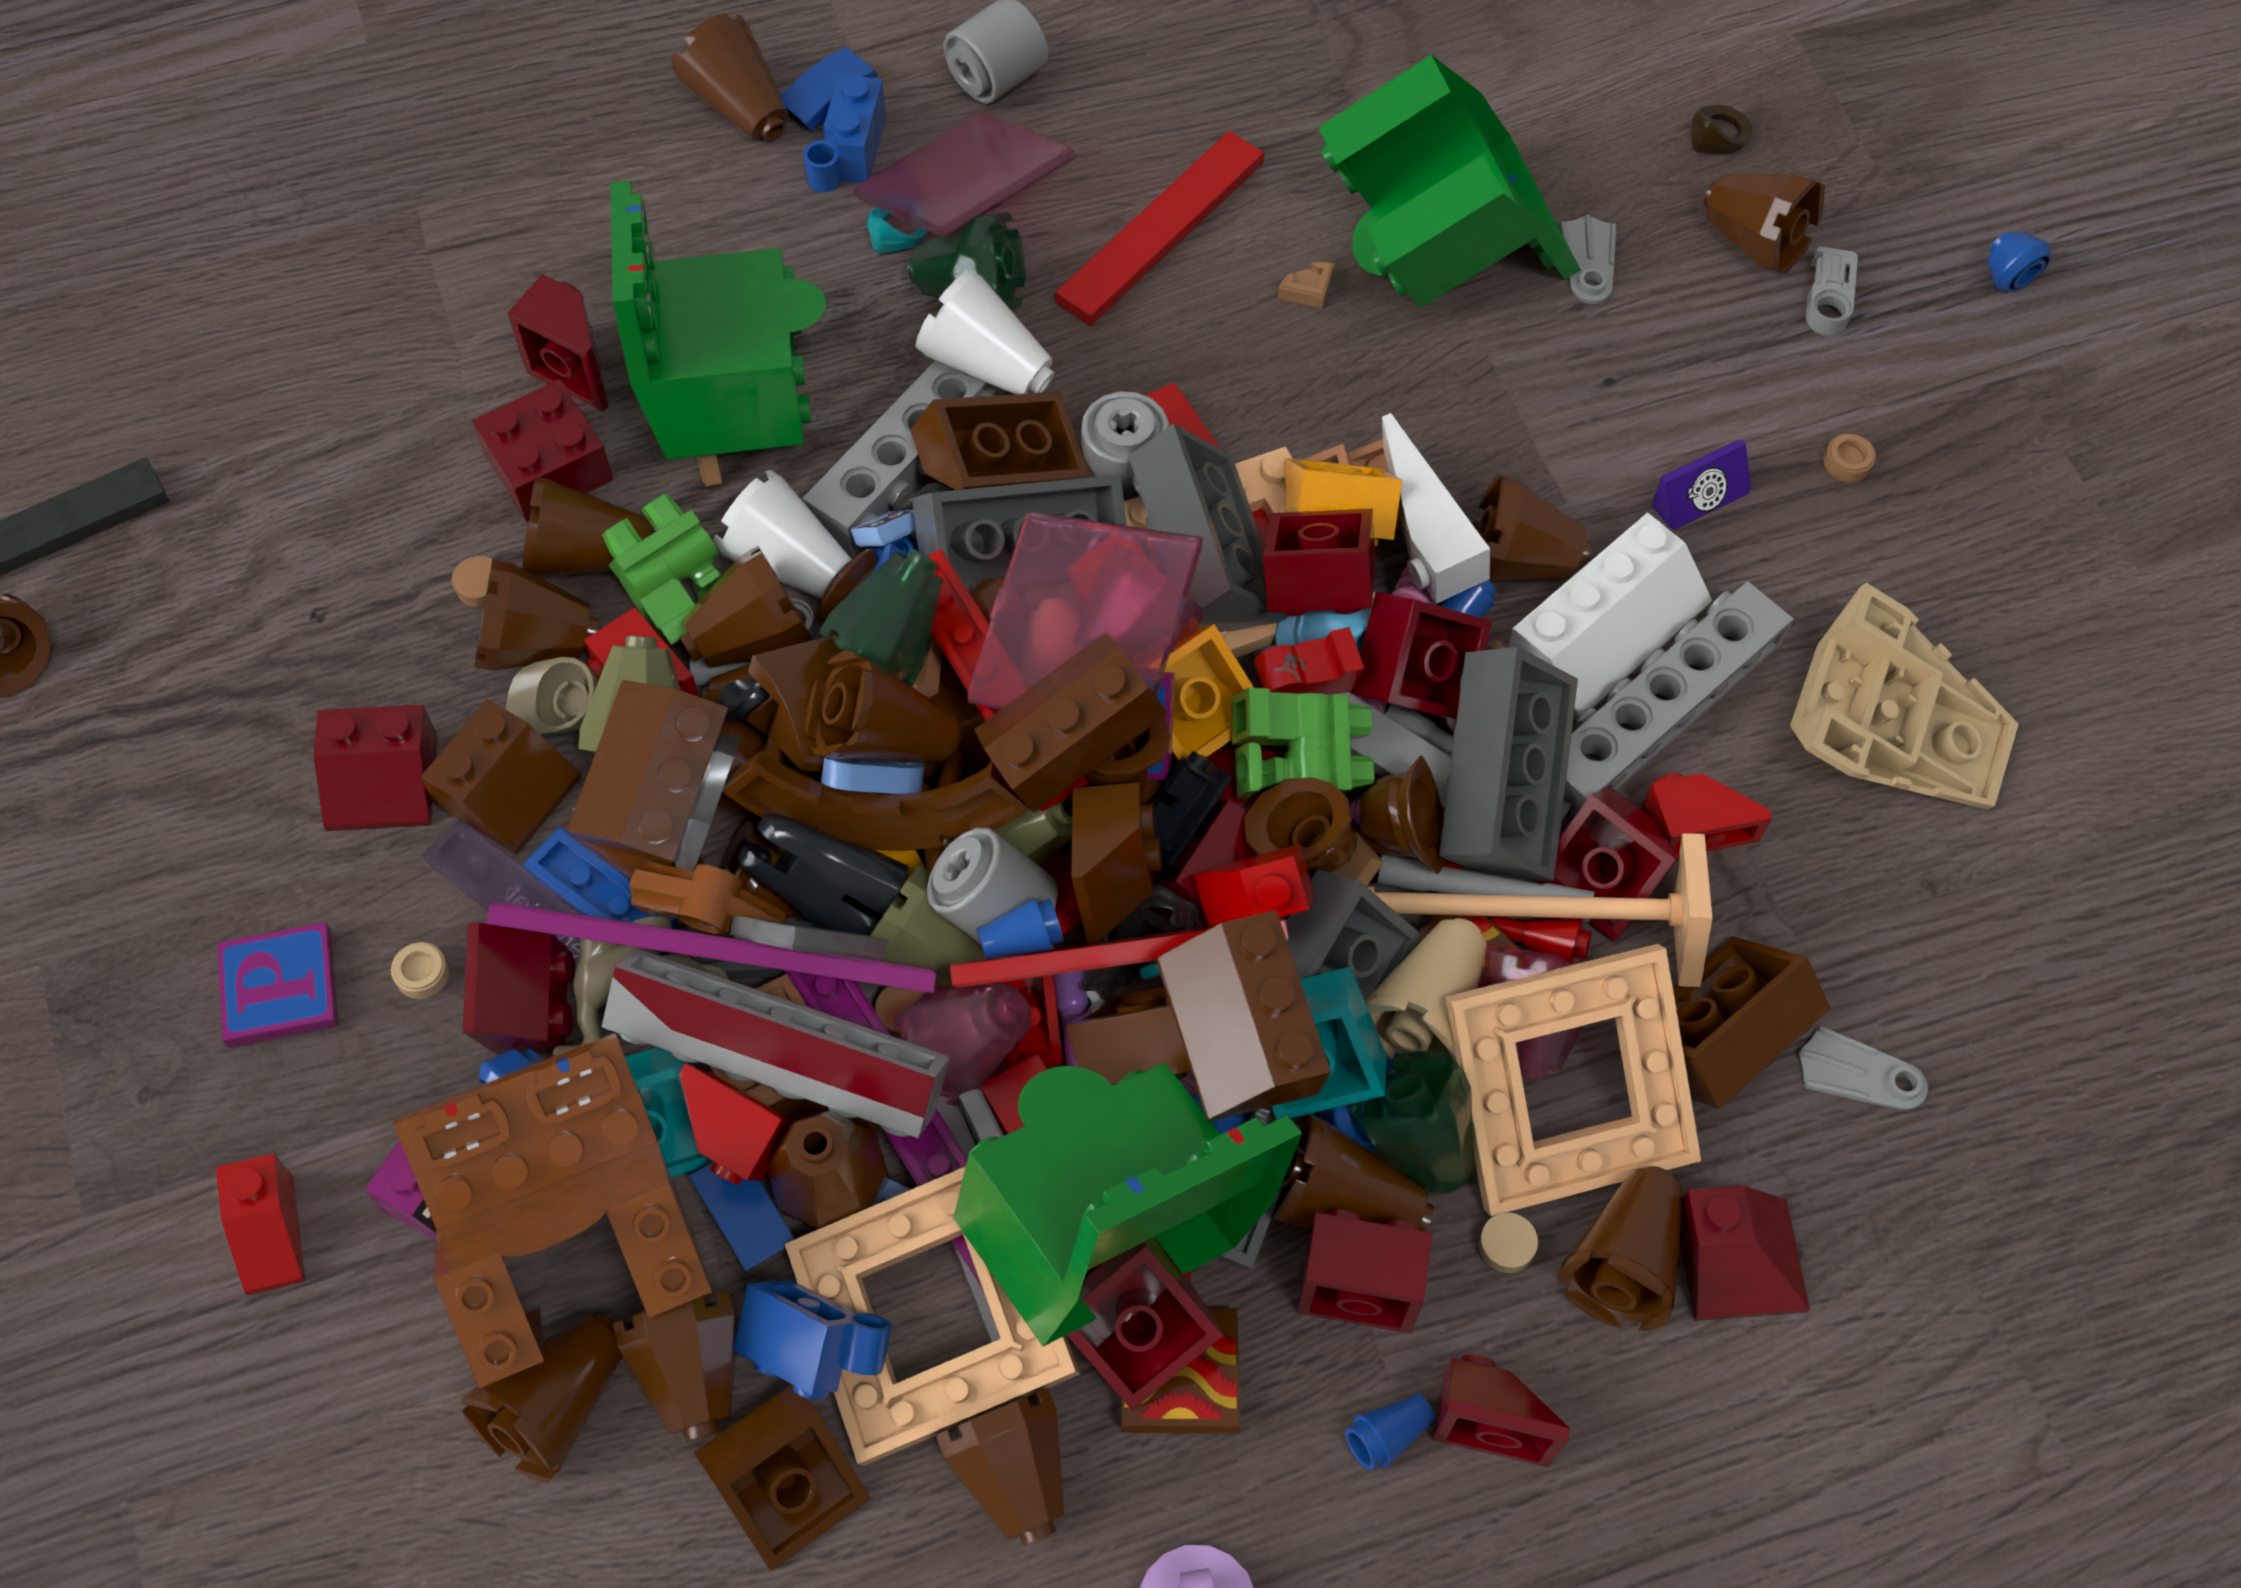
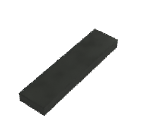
(79, 513)

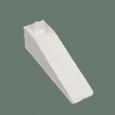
(1439, 538)

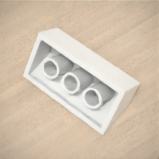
(1616, 611)

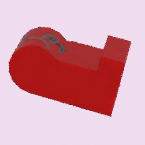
(1312, 666)

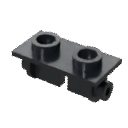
(1196, 789)

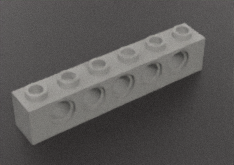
(867, 464)
(1756, 631)

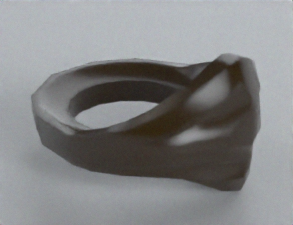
(1710, 138)

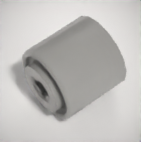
(995, 50)
(1115, 429)
(984, 879)

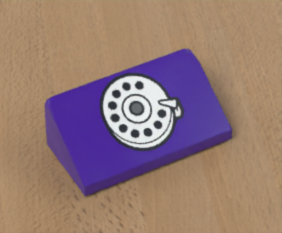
(1703, 485)

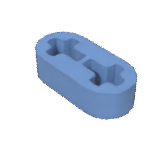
(873, 776)

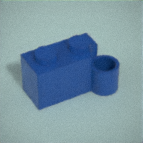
(850, 134)
(808, 1337)

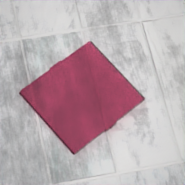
(963, 174)
(1071, 587)

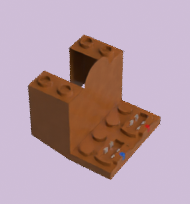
(531, 1168)

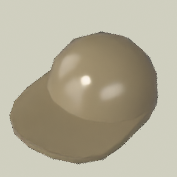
(552, 695)

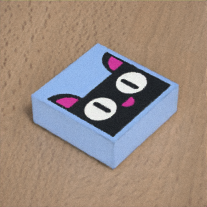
(884, 528)

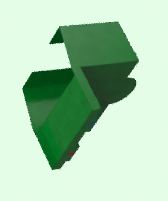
(1439, 184)
(710, 340)
(1105, 1174)

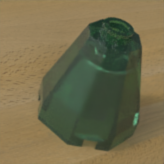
(981, 247)
(891, 615)
(1423, 1120)

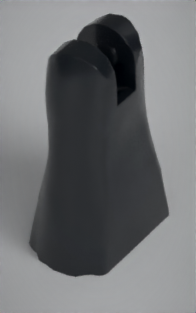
(824, 876)

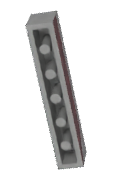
(775, 1043)

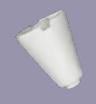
(984, 339)
(787, 534)

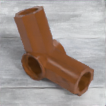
(697, 898)

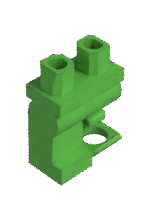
(655, 566)
(1312, 728)

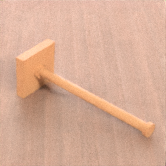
(1685, 908)

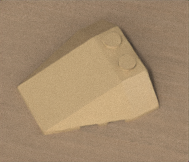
(1898, 711)

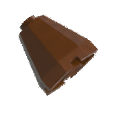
(1766, 214)
(1528, 534)
(743, 615)
(529, 620)
(826, 1169)
(685, 1362)
(1012, 1465)

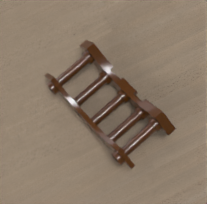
(880, 819)

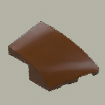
(789, 678)

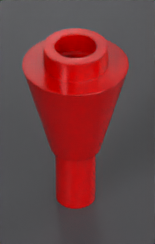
(1548, 935)

